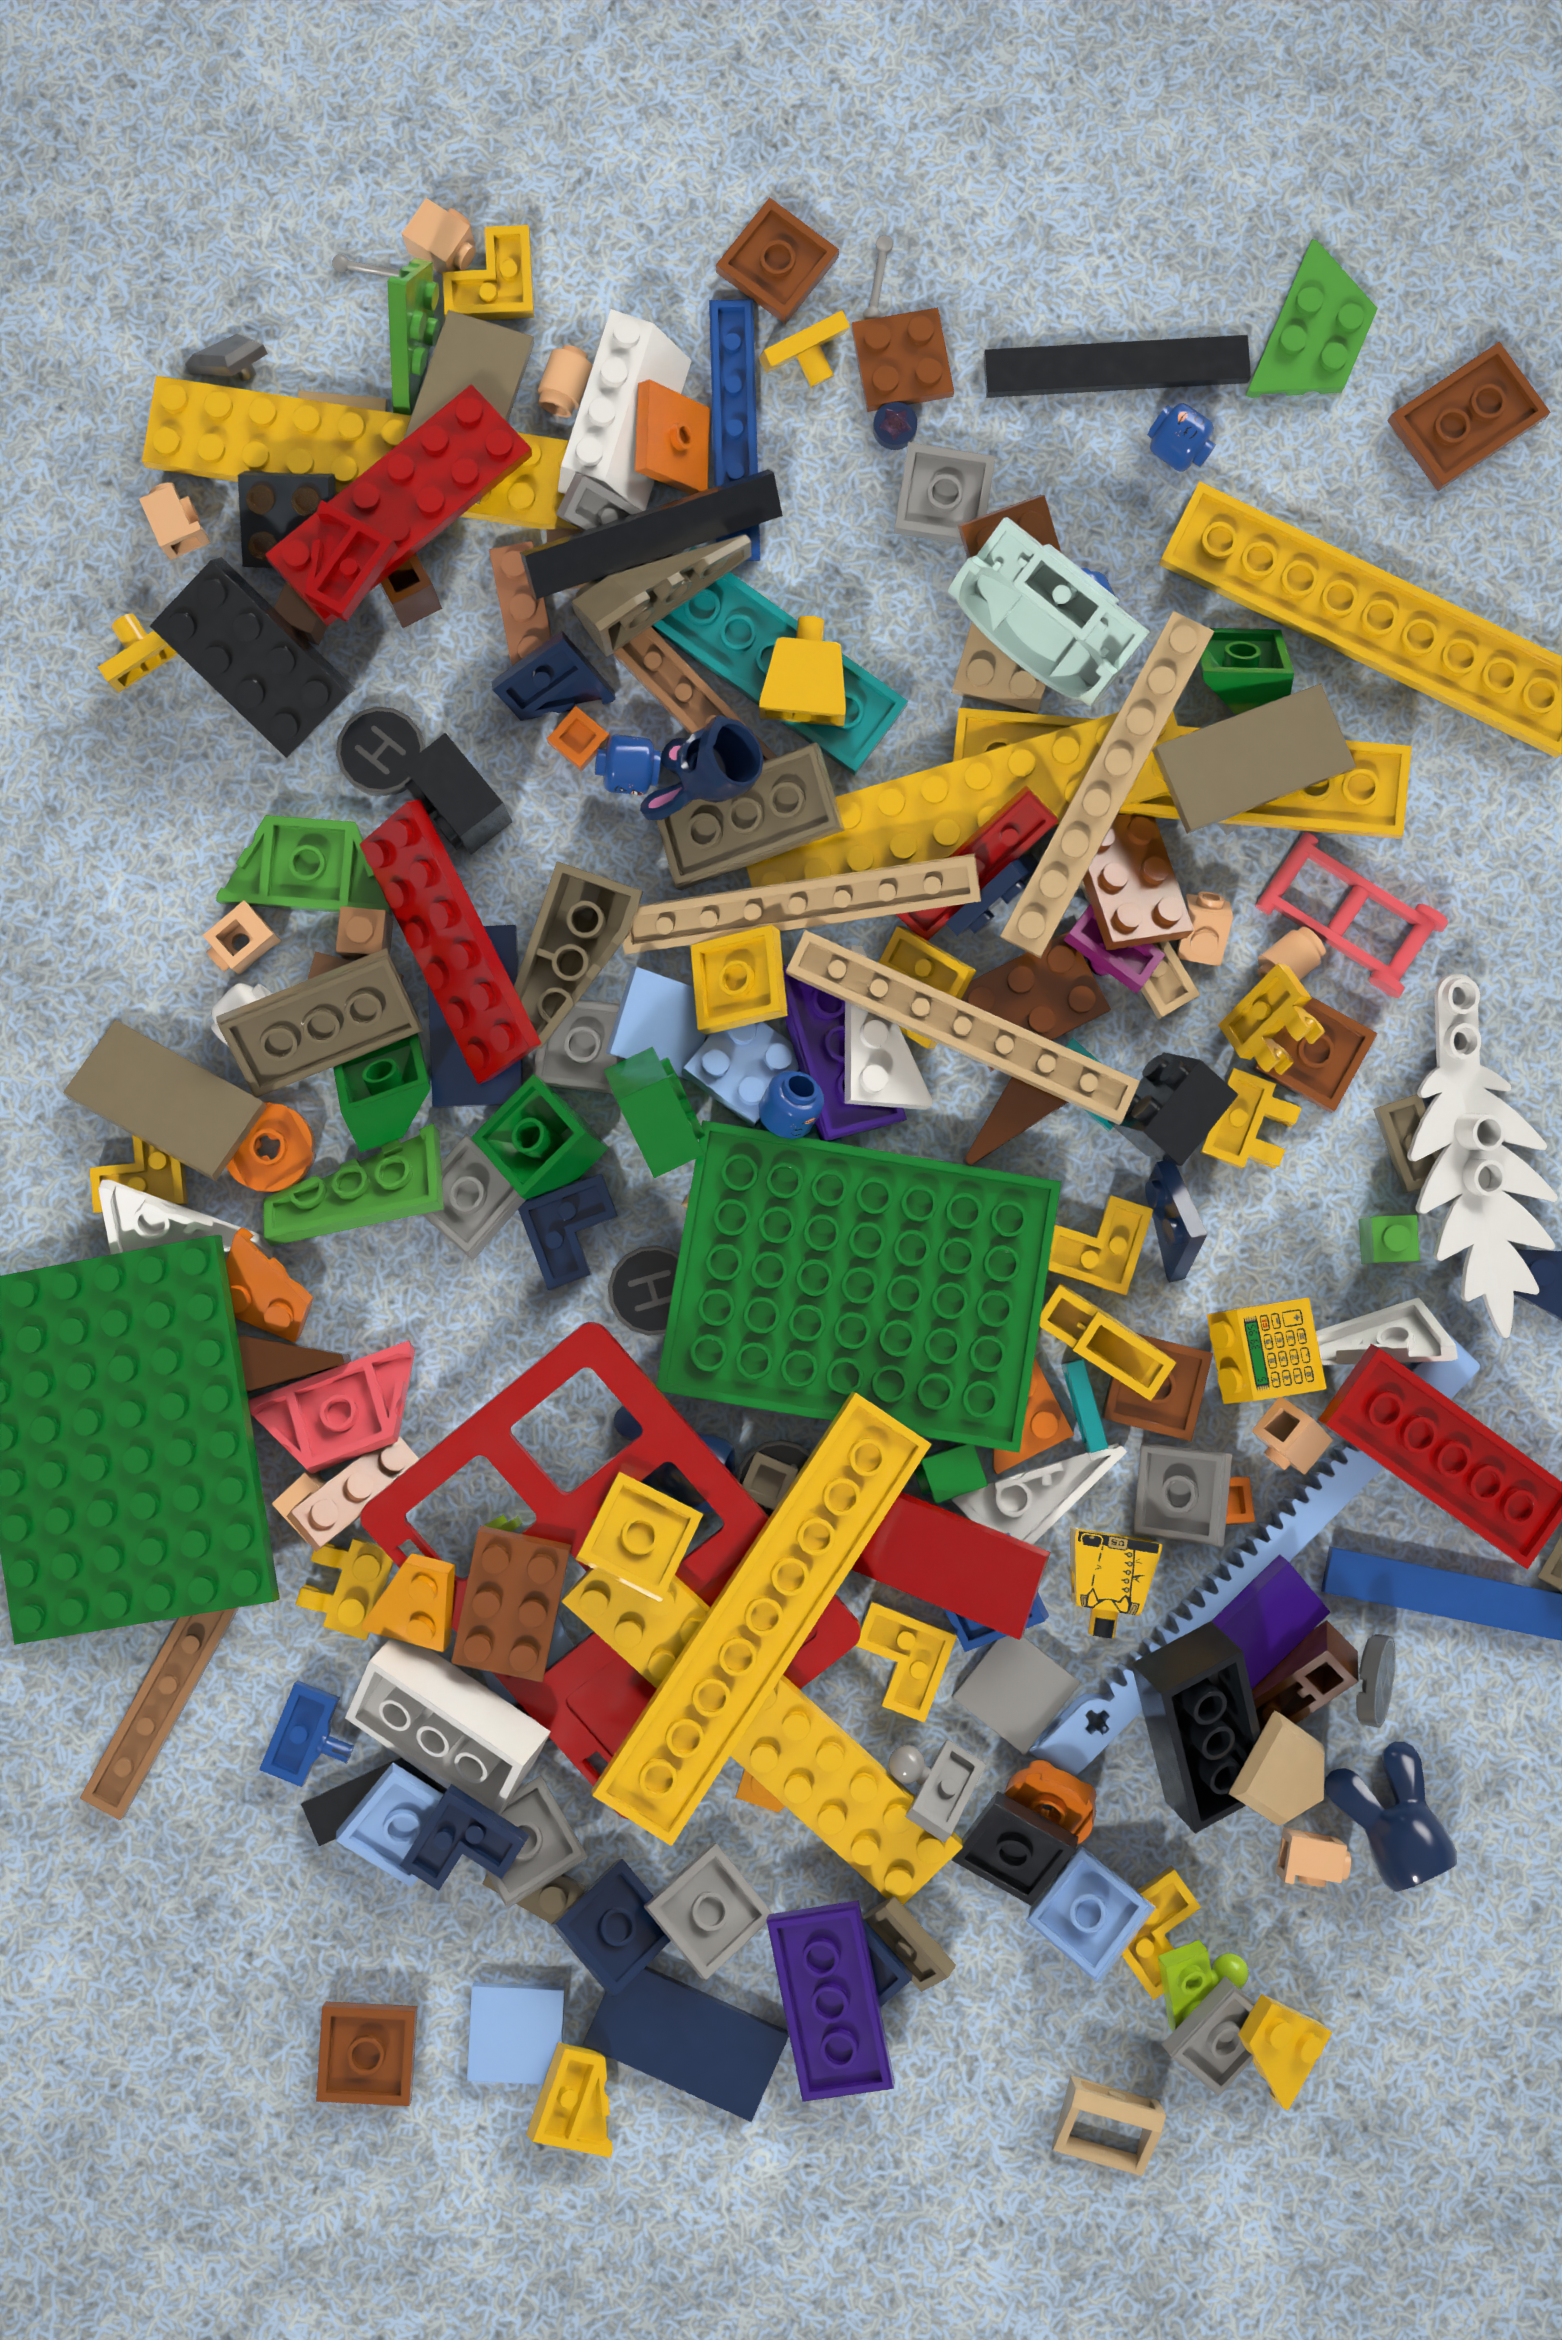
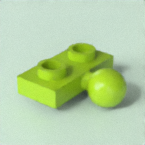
(1189, 1978)

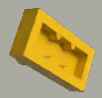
(807, 349)
(141, 653)

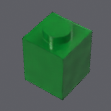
(950, 1473)

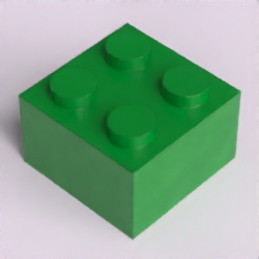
(656, 1110)

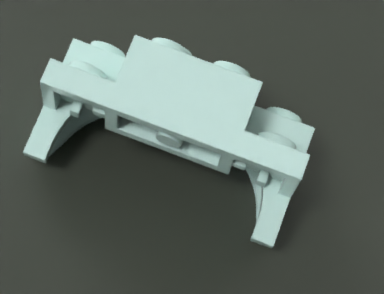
(1047, 614)

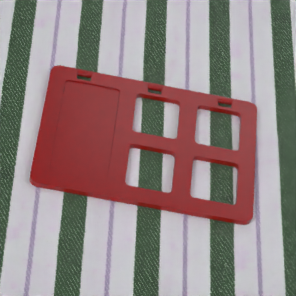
(592, 1691)

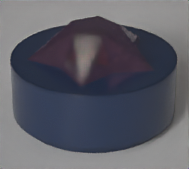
(894, 425)

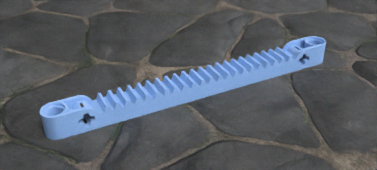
(1073, 1743)

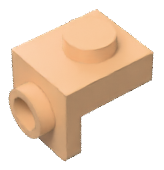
(1211, 923)

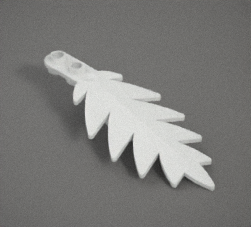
(1475, 1163)

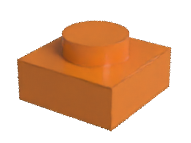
(578, 738)
(1240, 1502)

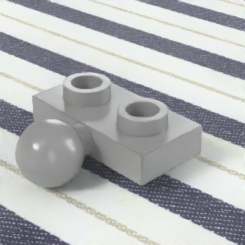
(943, 1786)

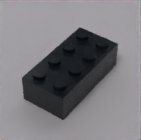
(252, 656)
(1198, 1721)

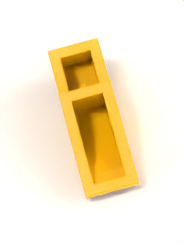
(1105, 1341)

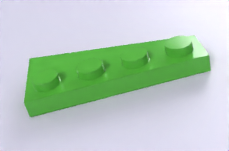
(379, 1189)

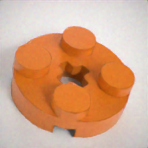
(293, 1157)
(1071, 1798)

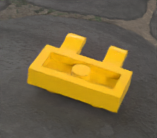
(1264, 1012)
(1235, 1133)
(358, 1589)

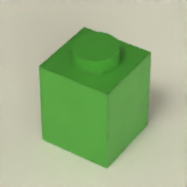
(1389, 1239)

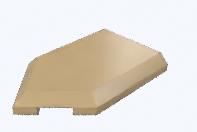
(1282, 1772)

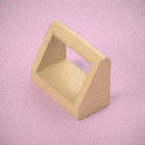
(1112, 2104)

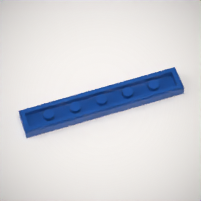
(734, 399)
(1443, 1593)

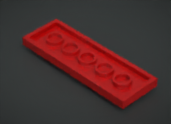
(417, 486)
(449, 942)
(1446, 1455)

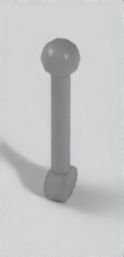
(884, 246)
(342, 264)

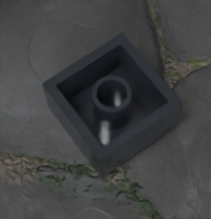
(459, 795)
(1174, 1107)

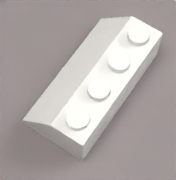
(605, 426)
(446, 1723)

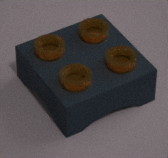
(274, 507)

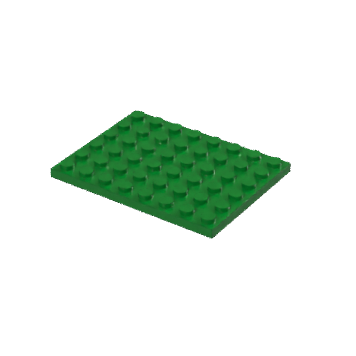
(862, 1275)
(127, 1445)

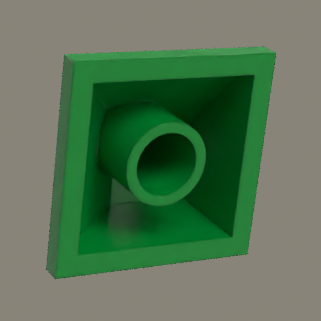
(1247, 667)
(382, 1091)
(538, 1140)

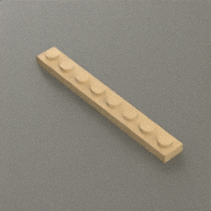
(1107, 784)
(805, 903)
(962, 1027)

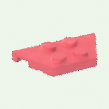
(340, 1409)

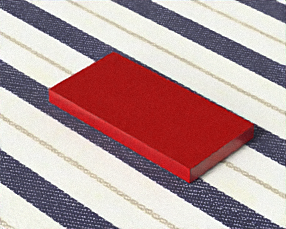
(955, 1564)

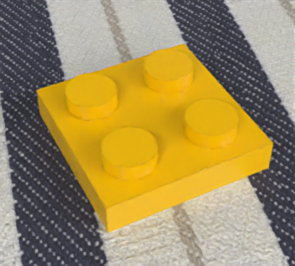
(738, 980)
(639, 1536)

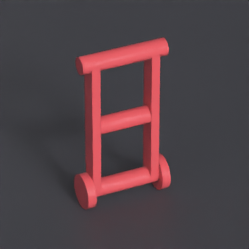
(1384, 977)

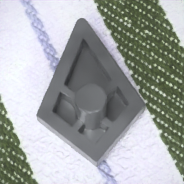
(228, 358)

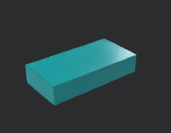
(1084, 1405)

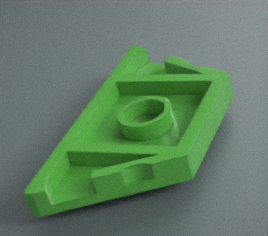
(411, 329)
(1315, 331)
(304, 868)

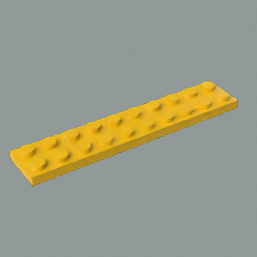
(237, 430)
(1370, 616)
(1356, 803)
(943, 806)
(760, 1619)
(787, 1746)

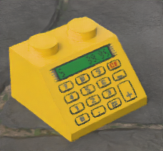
(1266, 1351)

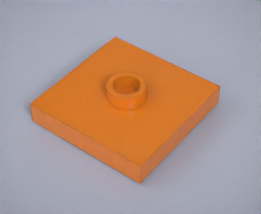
(672, 438)

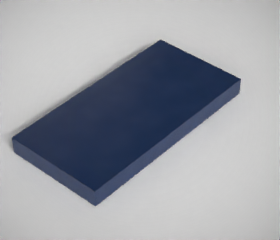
(450, 1075)
(689, 2041)

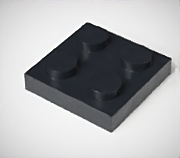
(1015, 1848)

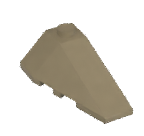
(640, 597)
(571, 943)

